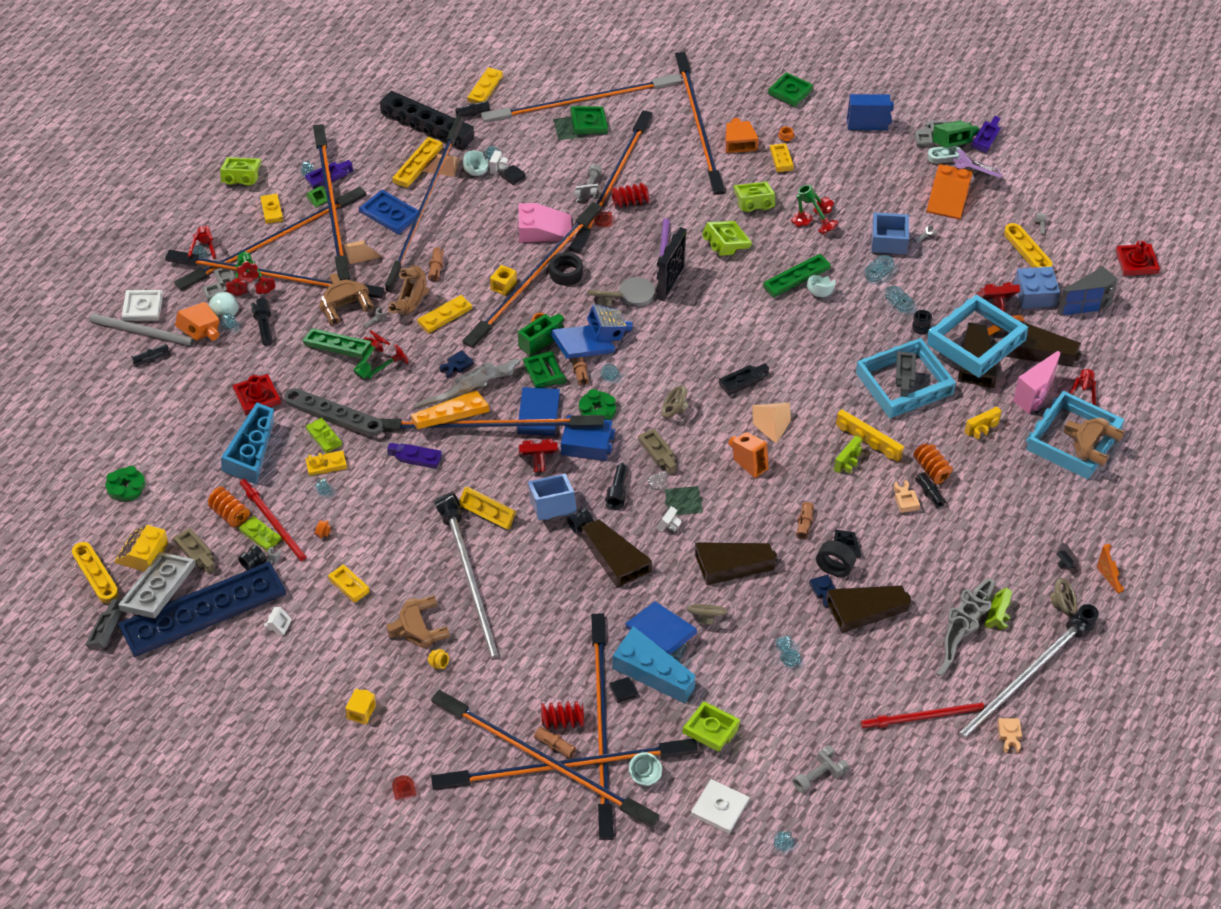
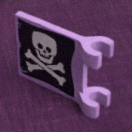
(968, 162)

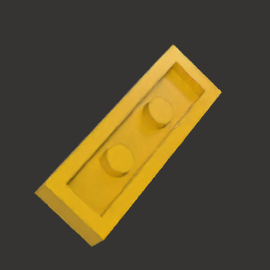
(485, 85)
(444, 314)
(487, 507)

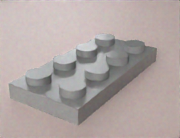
(157, 585)

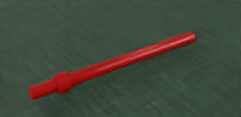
(253, 495)
(883, 720)

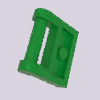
(539, 373)

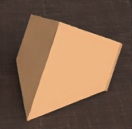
(449, 167)
(359, 252)
(772, 419)

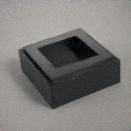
(513, 174)
(623, 689)

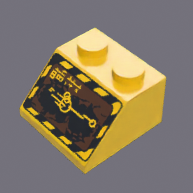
(142, 547)

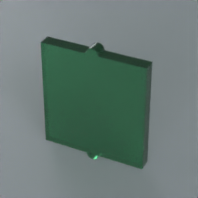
(565, 129)
(685, 500)

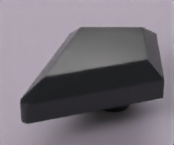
(849, 539)
(1067, 557)

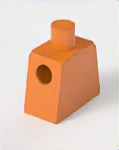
(740, 137)
(198, 322)
(750, 453)

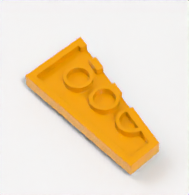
(454, 409)

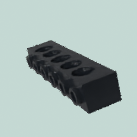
(424, 118)

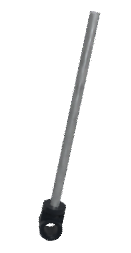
(448, 507)
(1076, 626)

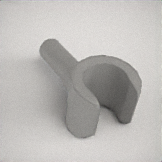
(1040, 218)
(933, 234)
(379, 316)
(273, 557)

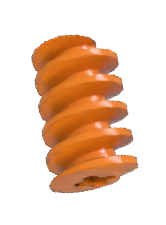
(933, 463)
(228, 507)

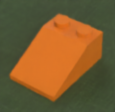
(949, 191)

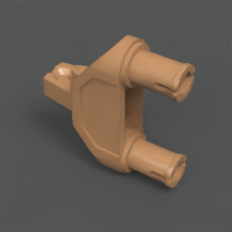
(412, 290)
(343, 293)
(1088, 434)
(412, 626)

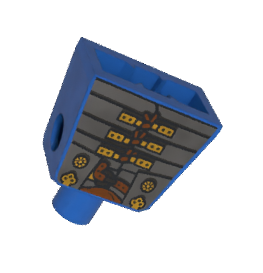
(607, 323)

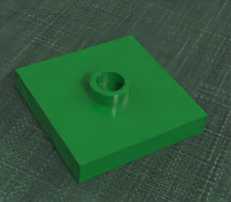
(790, 89)
(588, 120)

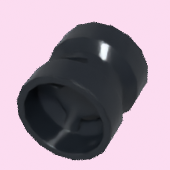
(921, 321)
(580, 519)
(252, 557)

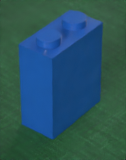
(869, 111)
(588, 443)

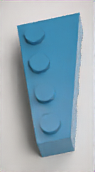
(248, 447)
(653, 666)

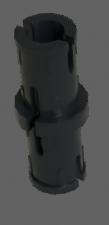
(472, 109)
(150, 355)
(930, 490)

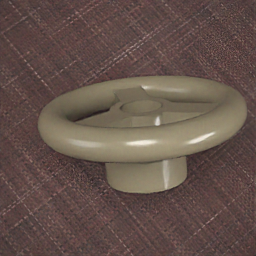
(605, 297)
(675, 402)
(1064, 598)
(706, 612)

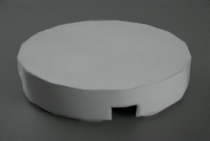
(637, 291)

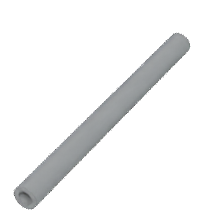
(140, 329)

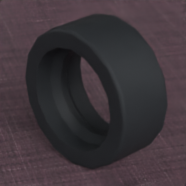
(566, 278)
(840, 551)

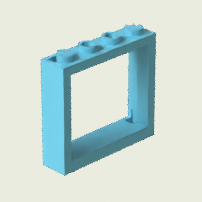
(962, 357)
(916, 399)
(1062, 458)

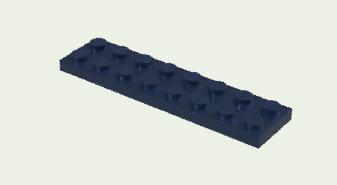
(203, 609)

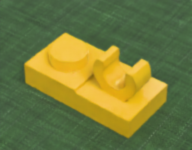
(982, 422)
(326, 463)

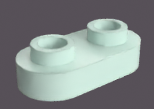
(943, 155)

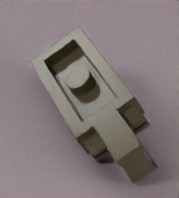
(658, 450)
(195, 549)

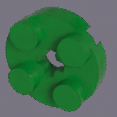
(596, 397)
(117, 478)

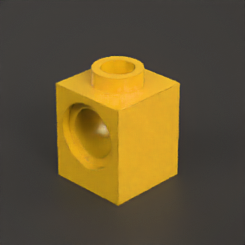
(503, 280)
(360, 706)

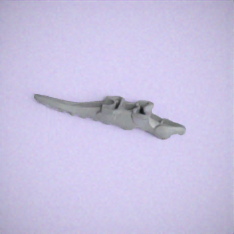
(471, 380)
(965, 618)

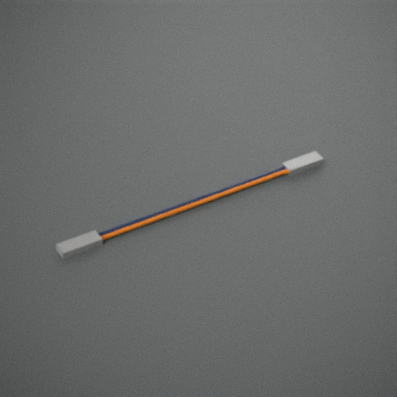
(508, 113)

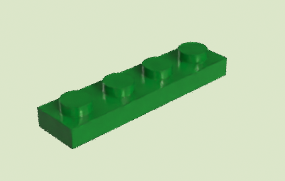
(796, 275)
(337, 343)

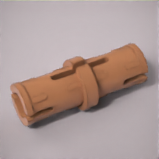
(436, 264)
(580, 369)
(805, 520)
(555, 742)

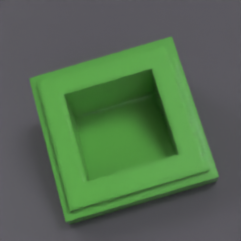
(317, 196)

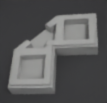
(924, 137)
(223, 276)

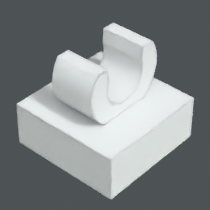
(498, 162)
(669, 521)
(278, 621)

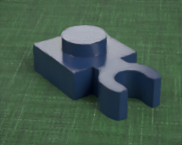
(457, 362)
(820, 587)

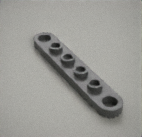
(333, 412)

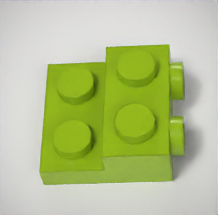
(240, 170)
(754, 196)
(725, 237)
(711, 726)

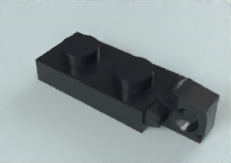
(743, 378)

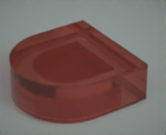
(603, 219)
(403, 787)

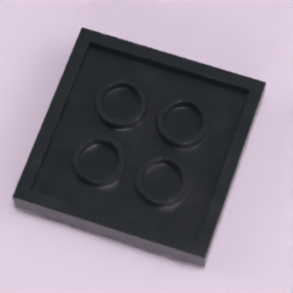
(671, 263)

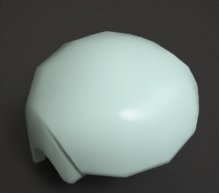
(475, 160)
(820, 286)
(224, 303)
(645, 769)

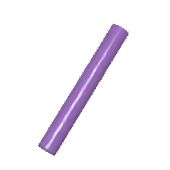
(665, 233)

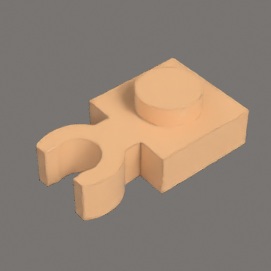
(906, 499)
(1010, 730)

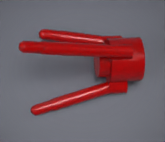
(204, 236)
(1086, 380)

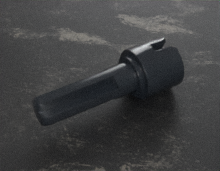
(261, 313)
(616, 493)

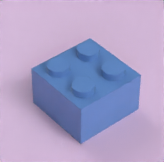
(890, 233)
(1037, 287)
(552, 497)

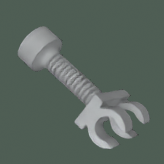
(591, 188)
(826, 765)

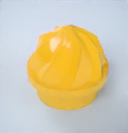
(438, 659)

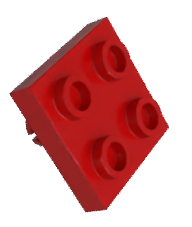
(1137, 259)
(998, 293)
(256, 390)
(538, 451)

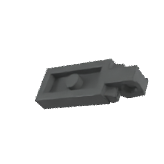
(905, 371)
(104, 626)

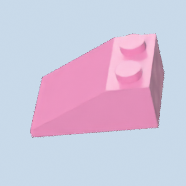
(542, 223)
(1035, 384)

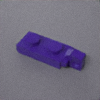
(987, 135)
(337, 171)
(415, 455)

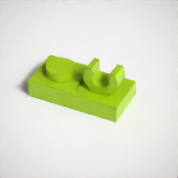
(323, 435)
(847, 456)
(260, 533)
(997, 614)

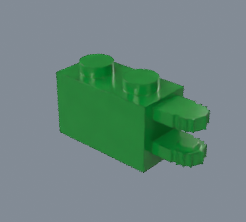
(954, 133)
(537, 333)

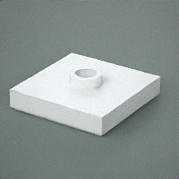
(142, 305)
(720, 806)

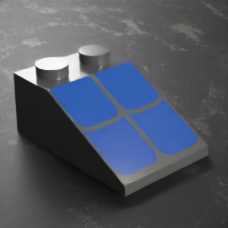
(1089, 293)

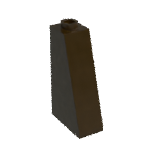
(977, 343)
(1043, 343)
(615, 554)
(733, 560)
(866, 605)

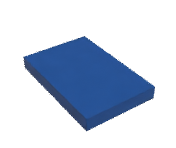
(389, 211)
(580, 342)
(538, 404)
(662, 627)

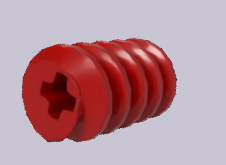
(629, 194)
(562, 715)

